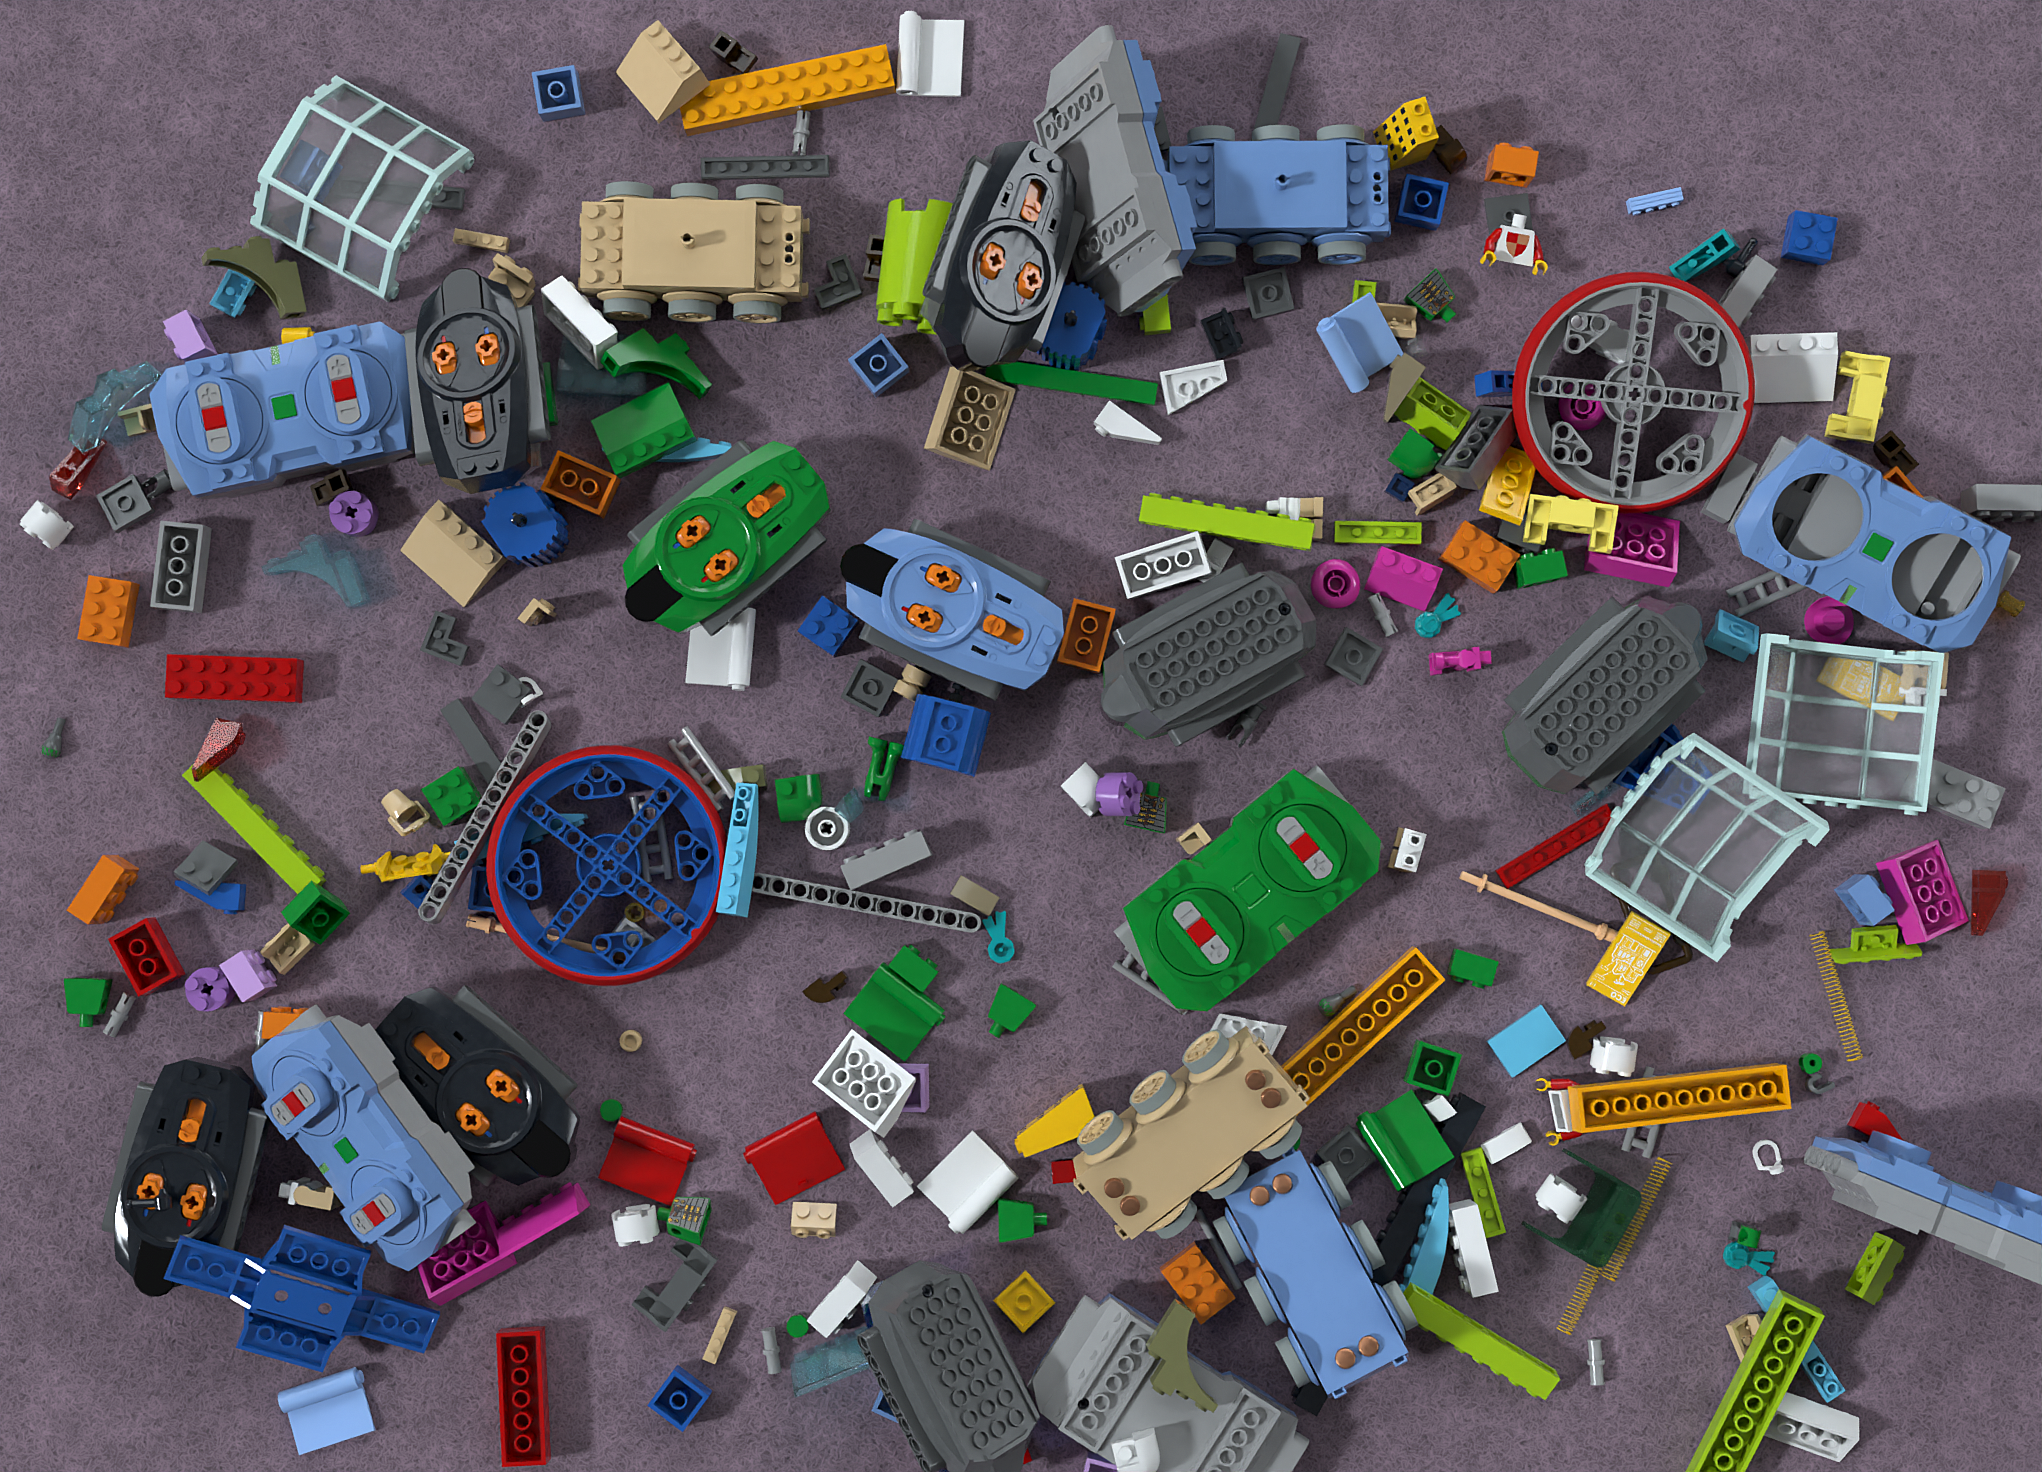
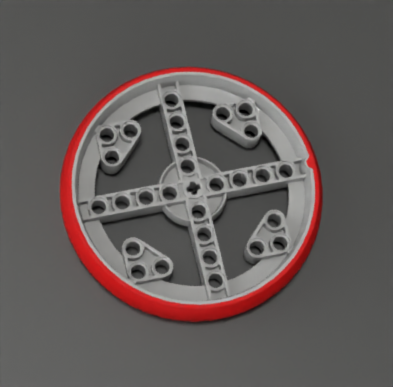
(1709, 458)

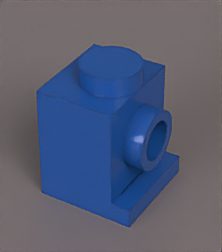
(414, 897)

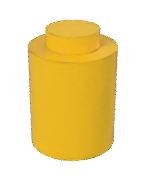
(294, 333)

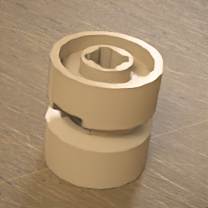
(912, 682)

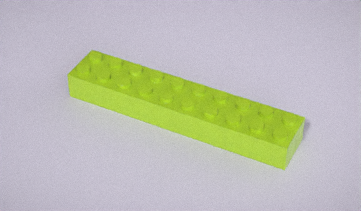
(1758, 1385)

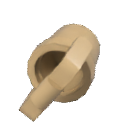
(401, 809)

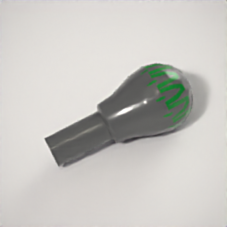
(52, 746)
(1329, 1005)

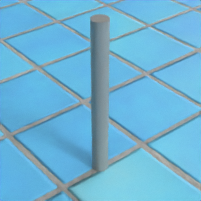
(1218, 1249)

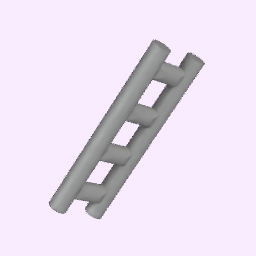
(1765, 599)
(701, 756)
(661, 847)
(1142, 980)
(1648, 1145)

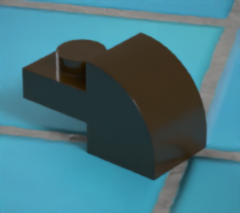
(732, 53)
(1449, 151)
(874, 257)
(1892, 453)
(329, 488)
(821, 992)
(1578, 1041)

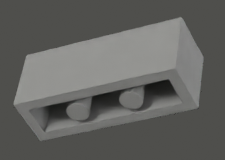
(1730, 489)

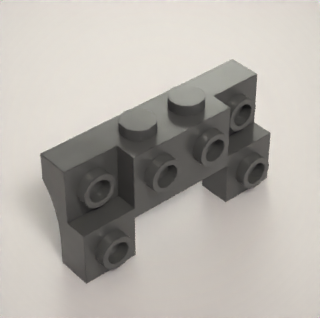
(677, 1294)

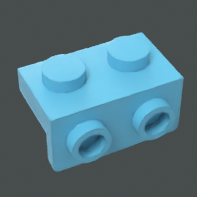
(232, 293)

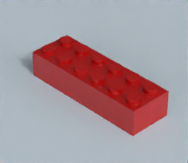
(234, 678)
(523, 1396)

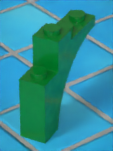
(666, 358)

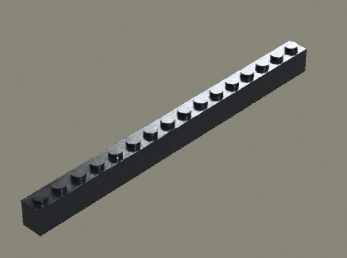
(1406, 1220)

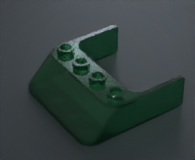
(1601, 1219)

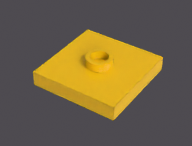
(1024, 1301)

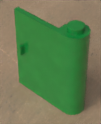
(894, 1012)
(1404, 1140)

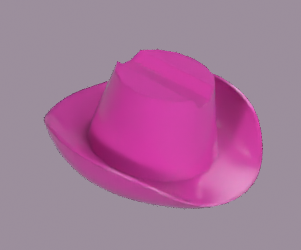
(1579, 412)
(1335, 584)
(1829, 621)

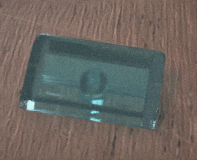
(1589, 801)
(850, 806)

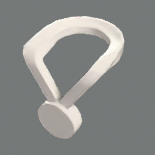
(531, 697)
(1777, 1168)

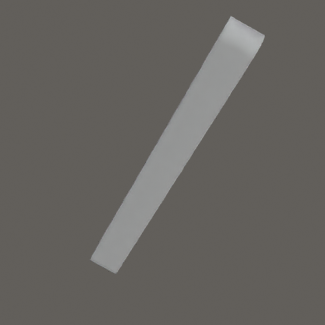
(484, 828)
(875, 901)

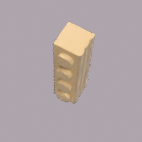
(481, 240)
(719, 1335)

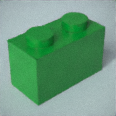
(1472, 967)
(914, 968)

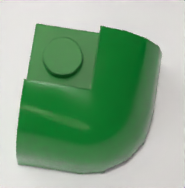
(1414, 455)
(798, 797)

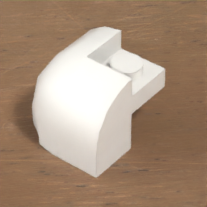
(1082, 789)
(1138, 1452)

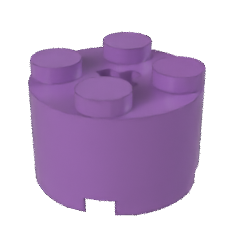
(342, 509)
(1119, 794)
(198, 987)

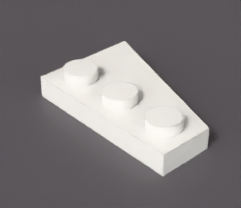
(1190, 383)
(1268, 1032)

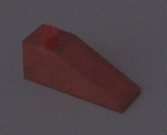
(74, 470)
(218, 746)
(1987, 893)

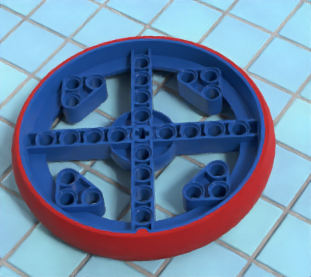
(505, 857)

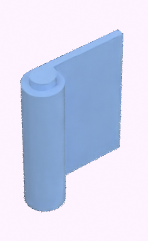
(1359, 341)
(327, 1410)

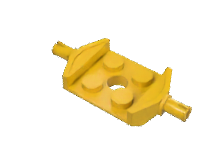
(403, 866)

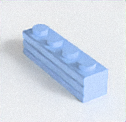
(1655, 200)

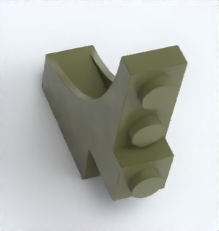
(257, 263)
(1170, 1344)

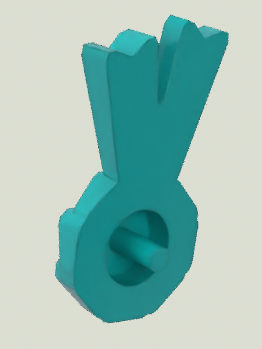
(1429, 623)
(1000, 948)
(1738, 1256)

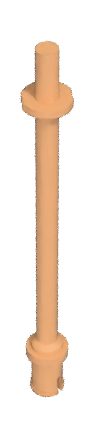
(490, 925)
(1601, 931)

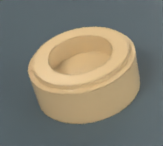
(630, 1040)

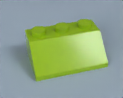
(1432, 413)
(1875, 1268)

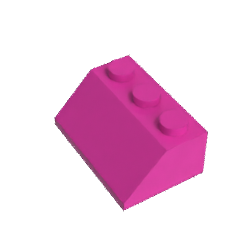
(1403, 578)

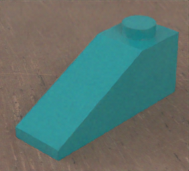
(1705, 256)

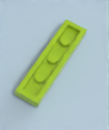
(1377, 532)
(1482, 1191)

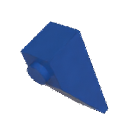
(1495, 383)
(227, 896)

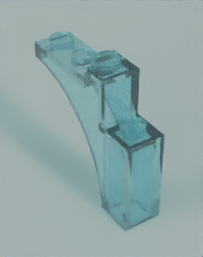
(110, 395)
(315, 559)

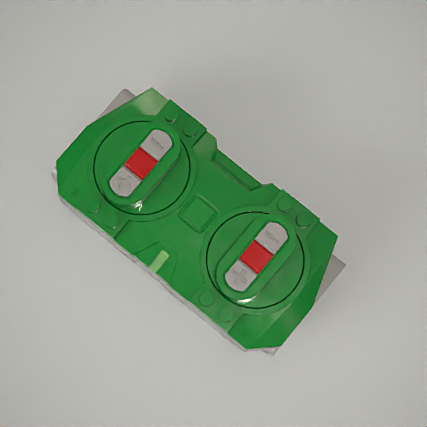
(1250, 890)

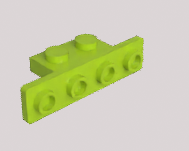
(1875, 944)

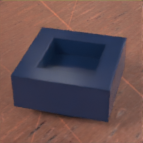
(1399, 487)

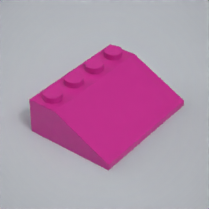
(1641, 551)
(1922, 892)
(541, 1219)
(466, 1259)

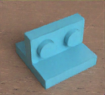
(1733, 636)

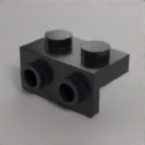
(1221, 334)

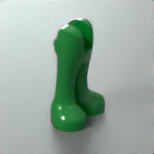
(873, 776)

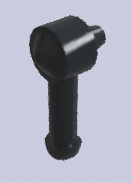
(1735, 266)
(161, 1202)

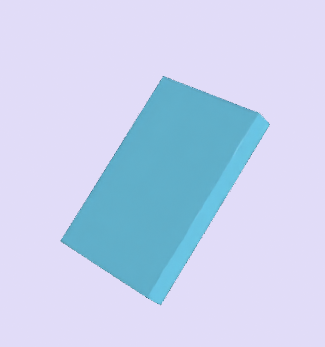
(1526, 1041)

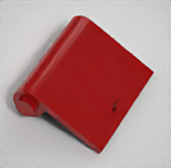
(794, 1158)
(647, 1161)

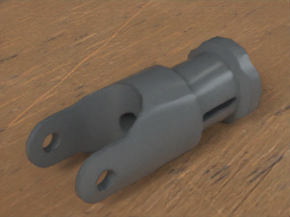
(163, 484)
(1247, 721)

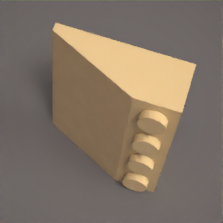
(661, 72)
(969, 418)
(452, 553)

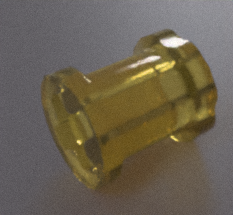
(2010, 603)
(630, 916)

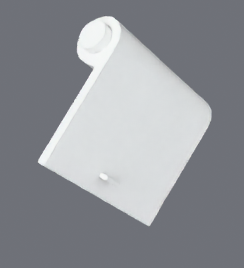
(929, 56)
(723, 657)
(968, 1182)

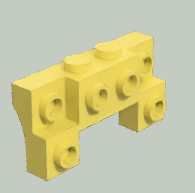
(1865, 397)
(1571, 516)

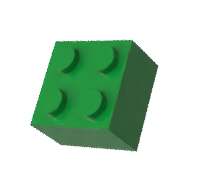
(1539, 569)
(452, 796)
(315, 912)
(1432, 1067)

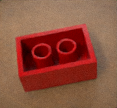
(146, 956)

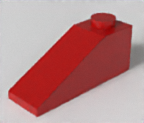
(1869, 1118)

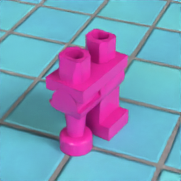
(1468, 659)

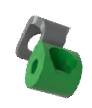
(1811, 1064)
(1744, 1234)

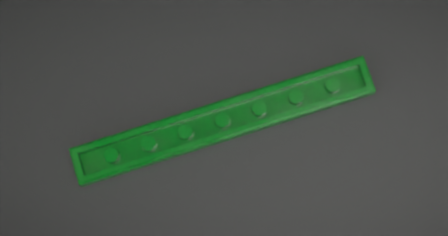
(1074, 382)

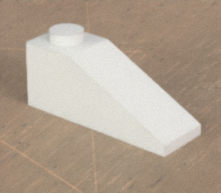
(1120, 425)

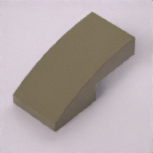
(974, 895)

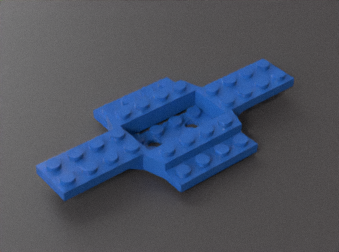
(295, 1327)

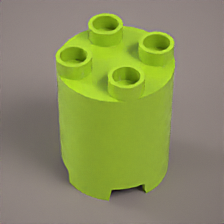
(906, 261)

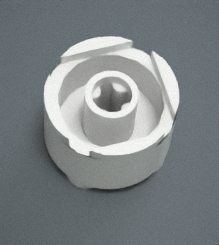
(46, 523)
(815, 826)
(1613, 1055)
(1560, 1197)
(635, 1224)

